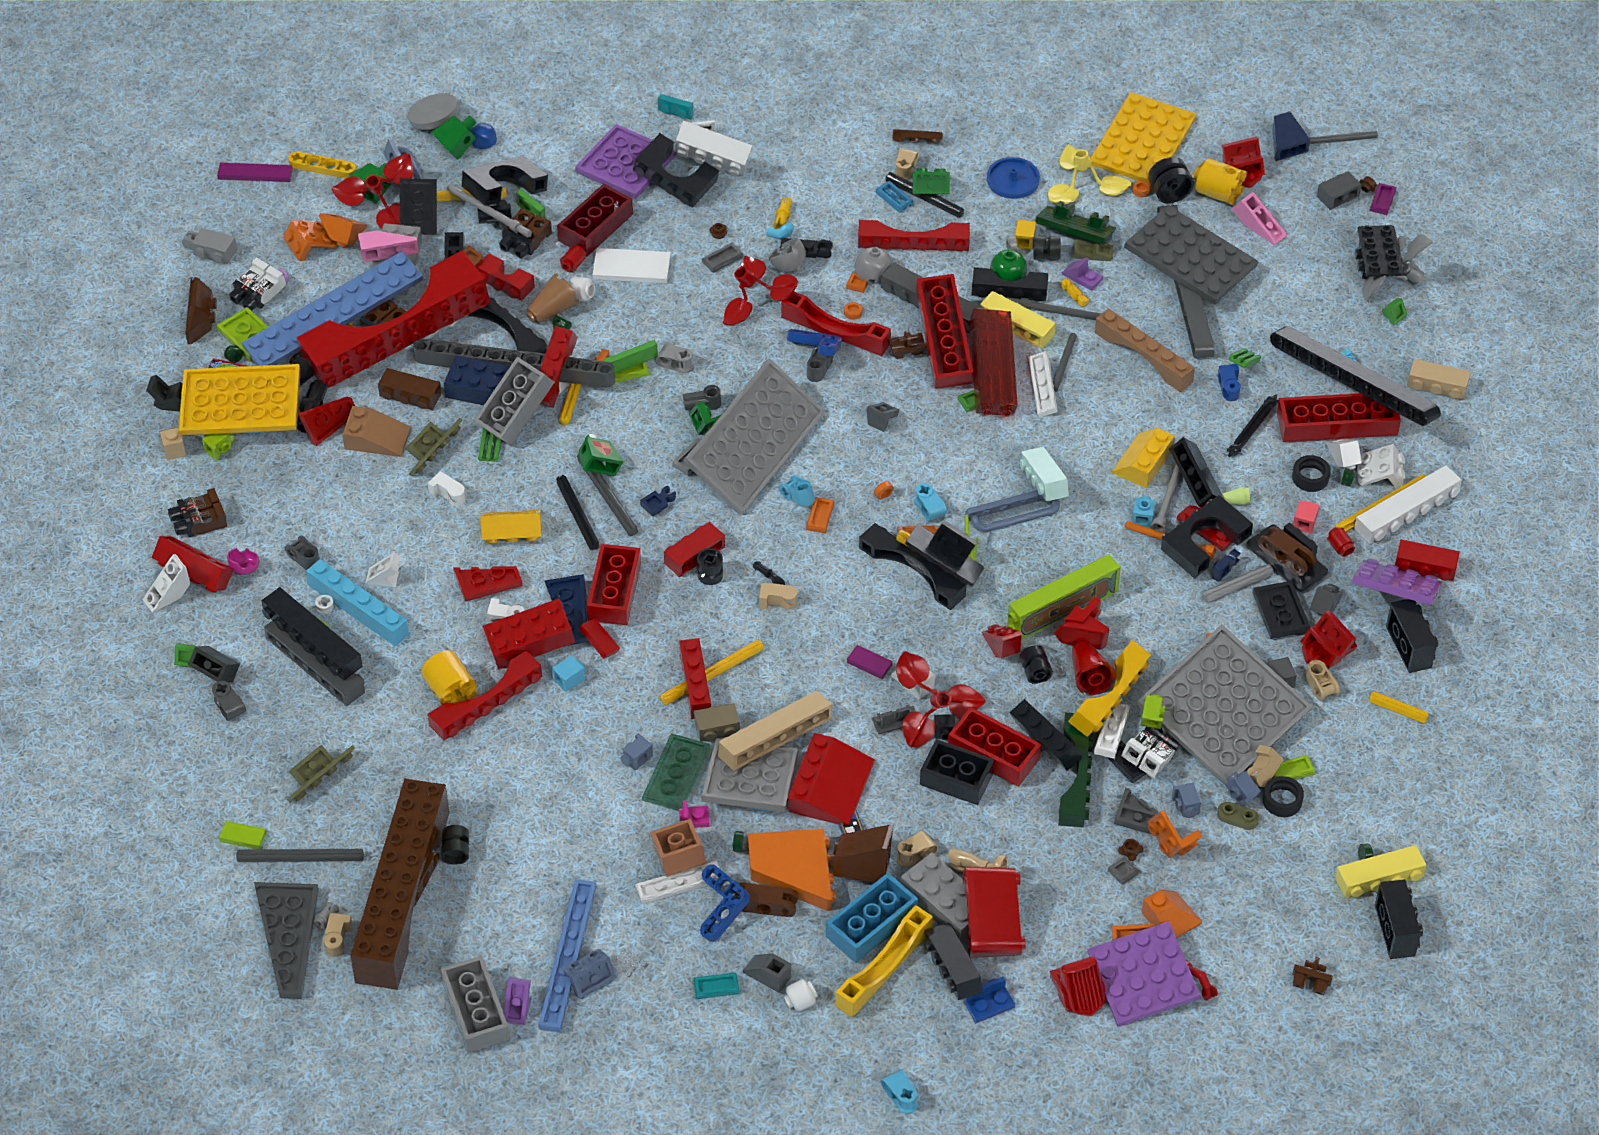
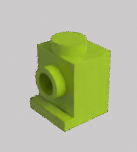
(217, 444)
(1153, 712)

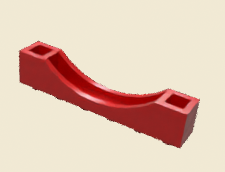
(950, 237)
(804, 312)
(452, 717)

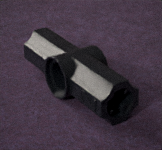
(313, 399)

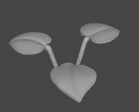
(1411, 271)

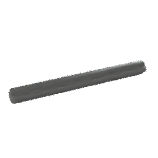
(612, 501)
(299, 855)

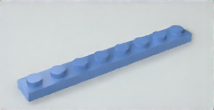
(567, 952)

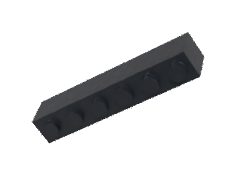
(311, 633)

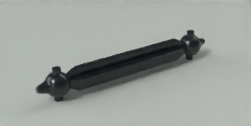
(1252, 425)

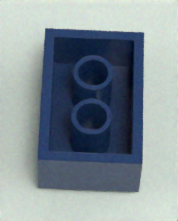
(473, 380)

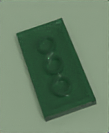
(676, 772)

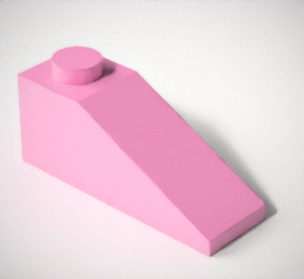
(1258, 218)
(383, 245)

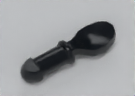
(768, 573)

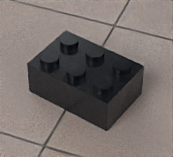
(1411, 635)
(956, 772)
(1398, 919)

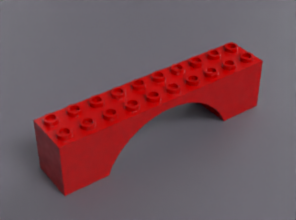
(343, 350)

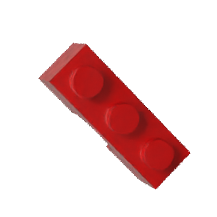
(516, 285)

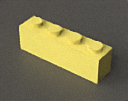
(1025, 322)
(1368, 873)

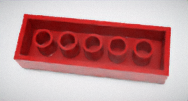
(944, 331)
(1334, 418)

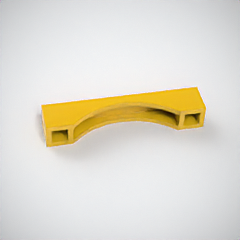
(1093, 710)
(863, 985)

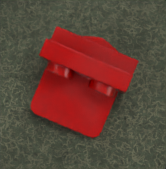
(1245, 156)
(1084, 626)
(1328, 641)
(1080, 986)

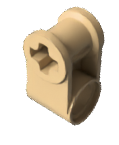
(905, 163)
(1322, 682)
(915, 849)

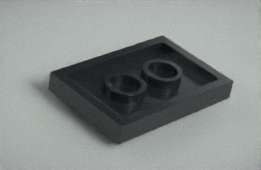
(418, 204)
(1281, 609)

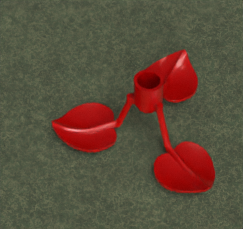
(351, 189)
(748, 274)
(917, 728)

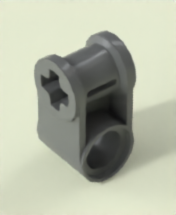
(818, 365)
(303, 552)
(227, 700)

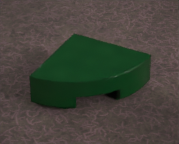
(560, 322)

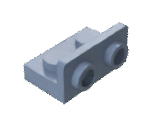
(590, 972)

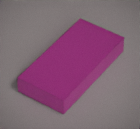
(1383, 198)
(869, 662)

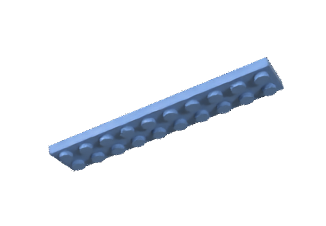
(339, 306)

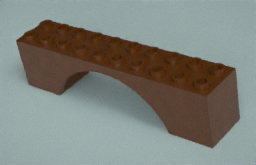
(385, 925)

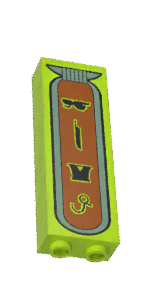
(1061, 596)

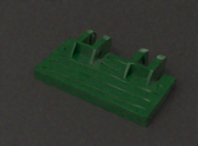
(1061, 219)

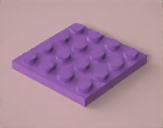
(613, 161)
(1397, 582)
(1144, 974)

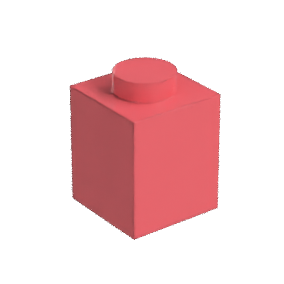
(1306, 516)

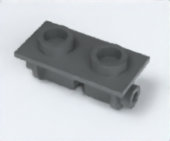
(891, 720)

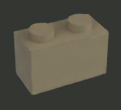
(716, 722)

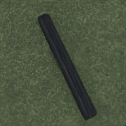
(930, 198)
(577, 512)

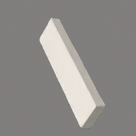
(1042, 384)
(1112, 731)
(672, 885)

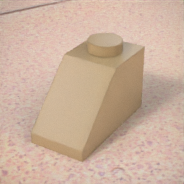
(172, 443)

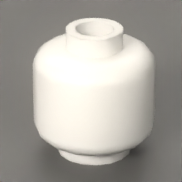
(583, 288)
(800, 995)

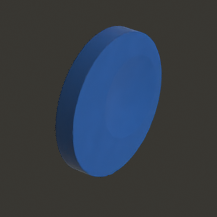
(1013, 177)

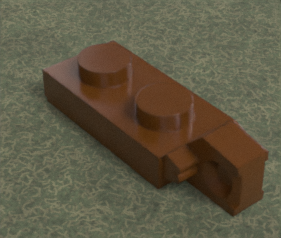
(900, 135)

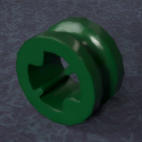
(233, 353)
(1348, 477)

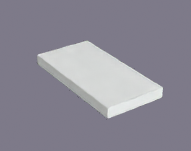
(631, 265)

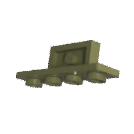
(427, 443)
(313, 767)

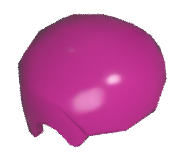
(243, 562)

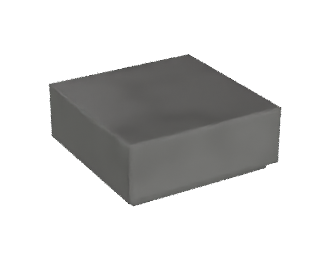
(1122, 870)

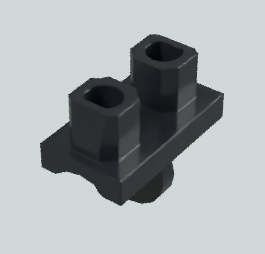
(501, 207)

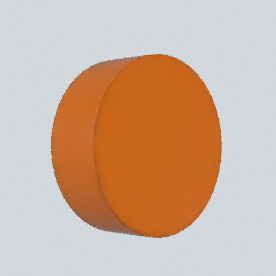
(1141, 189)
(853, 310)
(883, 490)

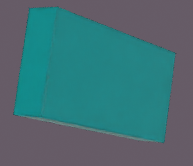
(716, 985)

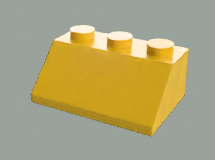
(1145, 456)
(511, 525)

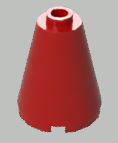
(1091, 669)

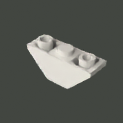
(168, 586)

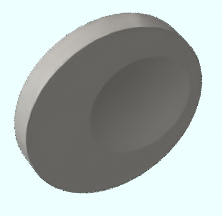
(433, 111)

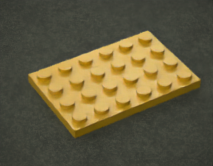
(1142, 136)
(239, 399)

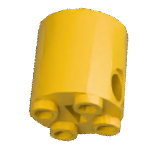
(1219, 181)
(448, 678)

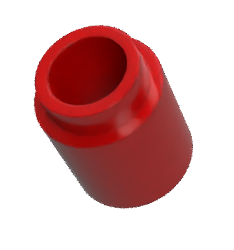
(573, 258)
(1341, 541)

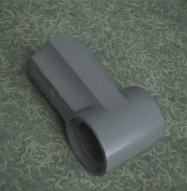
(710, 395)

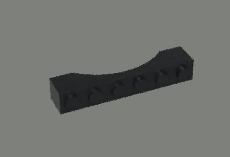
(523, 337)
(883, 545)

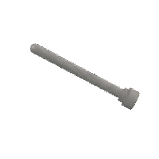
(1159, 522)

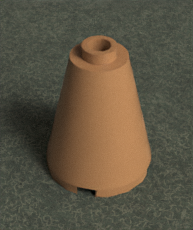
(552, 300)

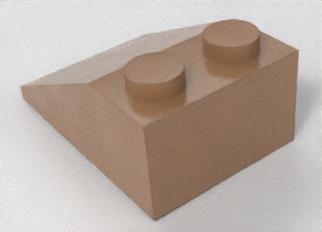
(374, 432)

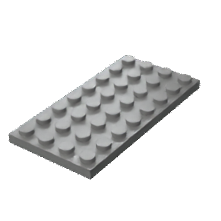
(754, 436)

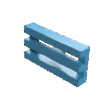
(891, 197)

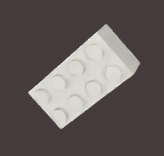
(712, 148)

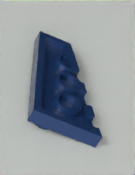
(572, 595)

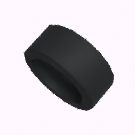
(1308, 484)
(1279, 809)

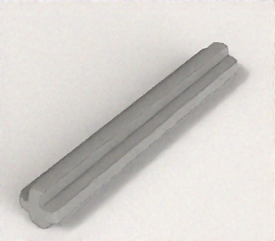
(1237, 583)

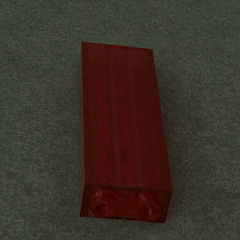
(993, 362)

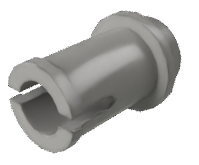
(321, 919)

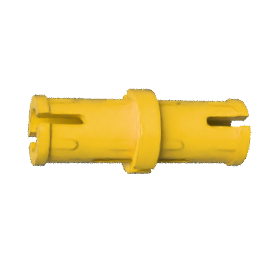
(783, 212)

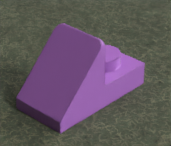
(1081, 274)
(517, 1000)

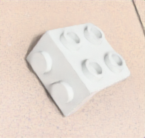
(1381, 464)

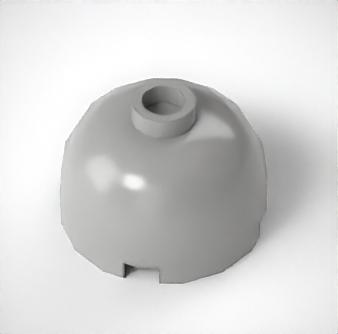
(789, 256)
(872, 264)

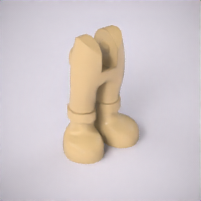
(961, 859)

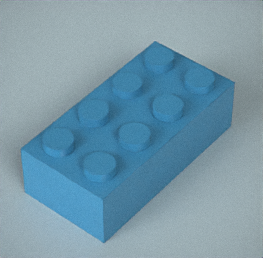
(870, 917)

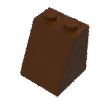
(863, 854)

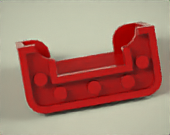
(993, 912)

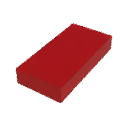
(599, 638)

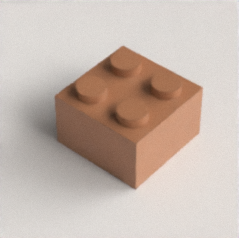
(678, 847)

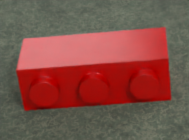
(683, 554)
(1427, 559)

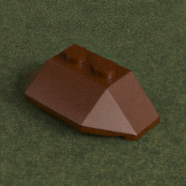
(200, 310)

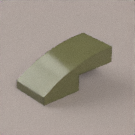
(1093, 251)

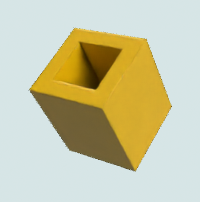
(1025, 234)

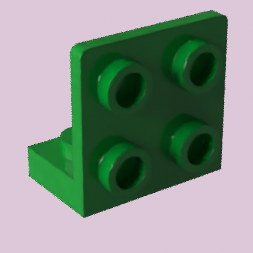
(931, 182)
(701, 418)

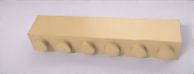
(775, 730)

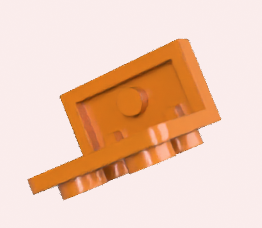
(305, 234)
(1168, 838)

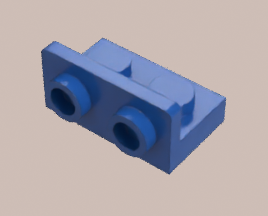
(991, 1002)

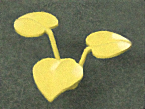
(1079, 161)

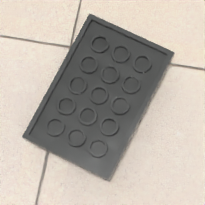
(1191, 254)

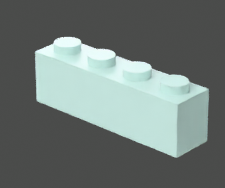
(1044, 474)

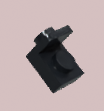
(944, 725)

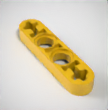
(304, 160)

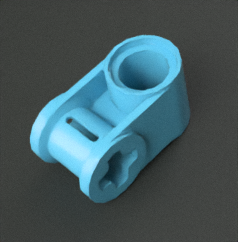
(798, 491)
(929, 502)
(900, 1091)

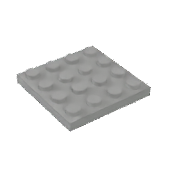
(756, 785)

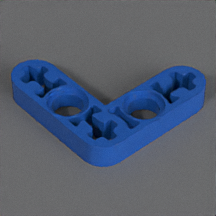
(827, 344)
(728, 902)

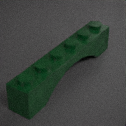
(1073, 802)

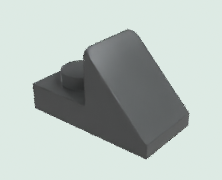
(879, 415)

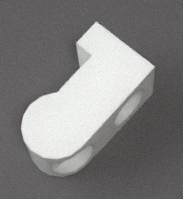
(448, 488)
(498, 611)

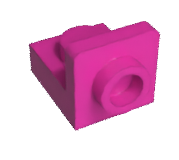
(698, 814)

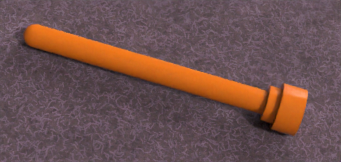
(1209, 549)

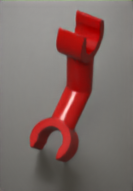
(1208, 989)

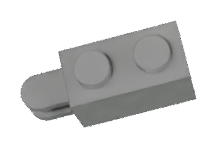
(211, 245)

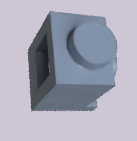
(637, 752)
(1241, 787)
(1186, 799)

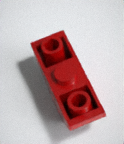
(1003, 640)

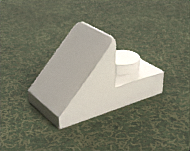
(384, 572)

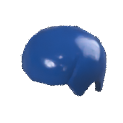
(484, 135)

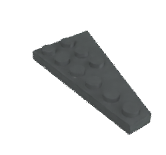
(288, 926)

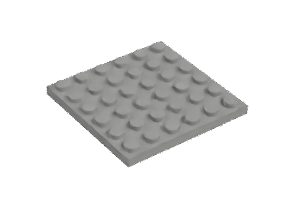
(1226, 704)

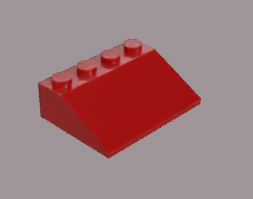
(829, 780)

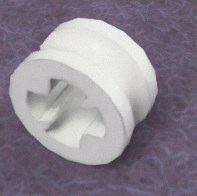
(324, 599)

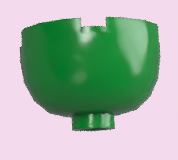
(1009, 265)

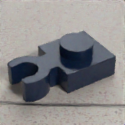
(656, 502)
(1223, 566)

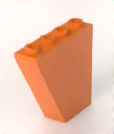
(794, 861)

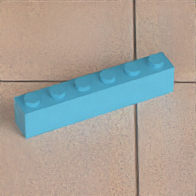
(357, 602)

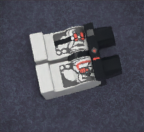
(257, 285)
(1152, 748)

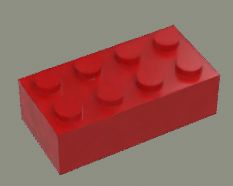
(614, 584)
(534, 630)
(1013, 751)

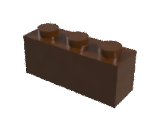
(409, 389)

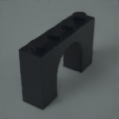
(484, 179)
(686, 189)
(1215, 515)

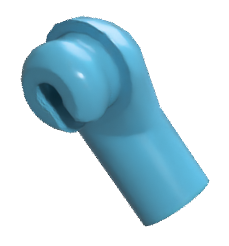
(782, 232)

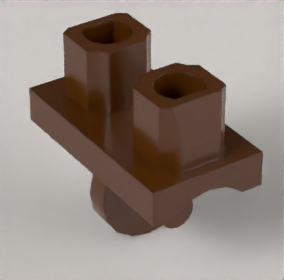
(907, 344)
(1321, 979)

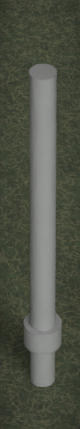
(514, 225)

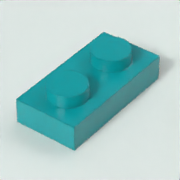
(675, 106)

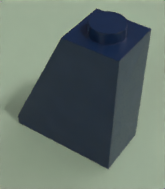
(1288, 137)

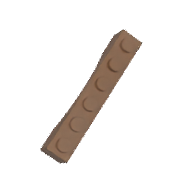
(1170, 366)

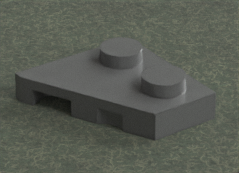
(1134, 813)

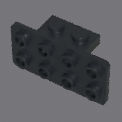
(1378, 252)
(947, 549)
(1300, 582)

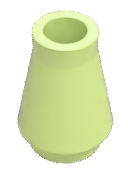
(1238, 496)

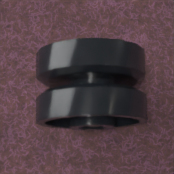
(1170, 180)

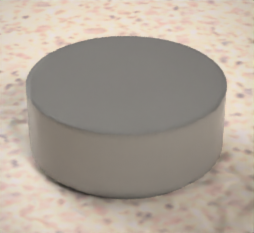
(1011, 243)

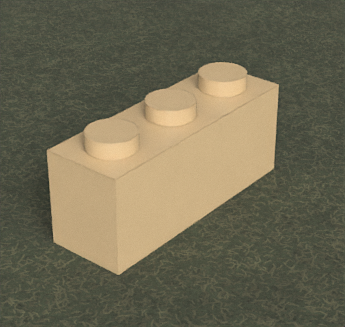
(1438, 379)

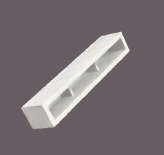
(1408, 504)

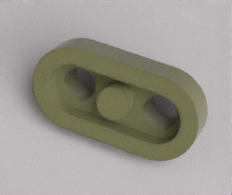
(1237, 815)

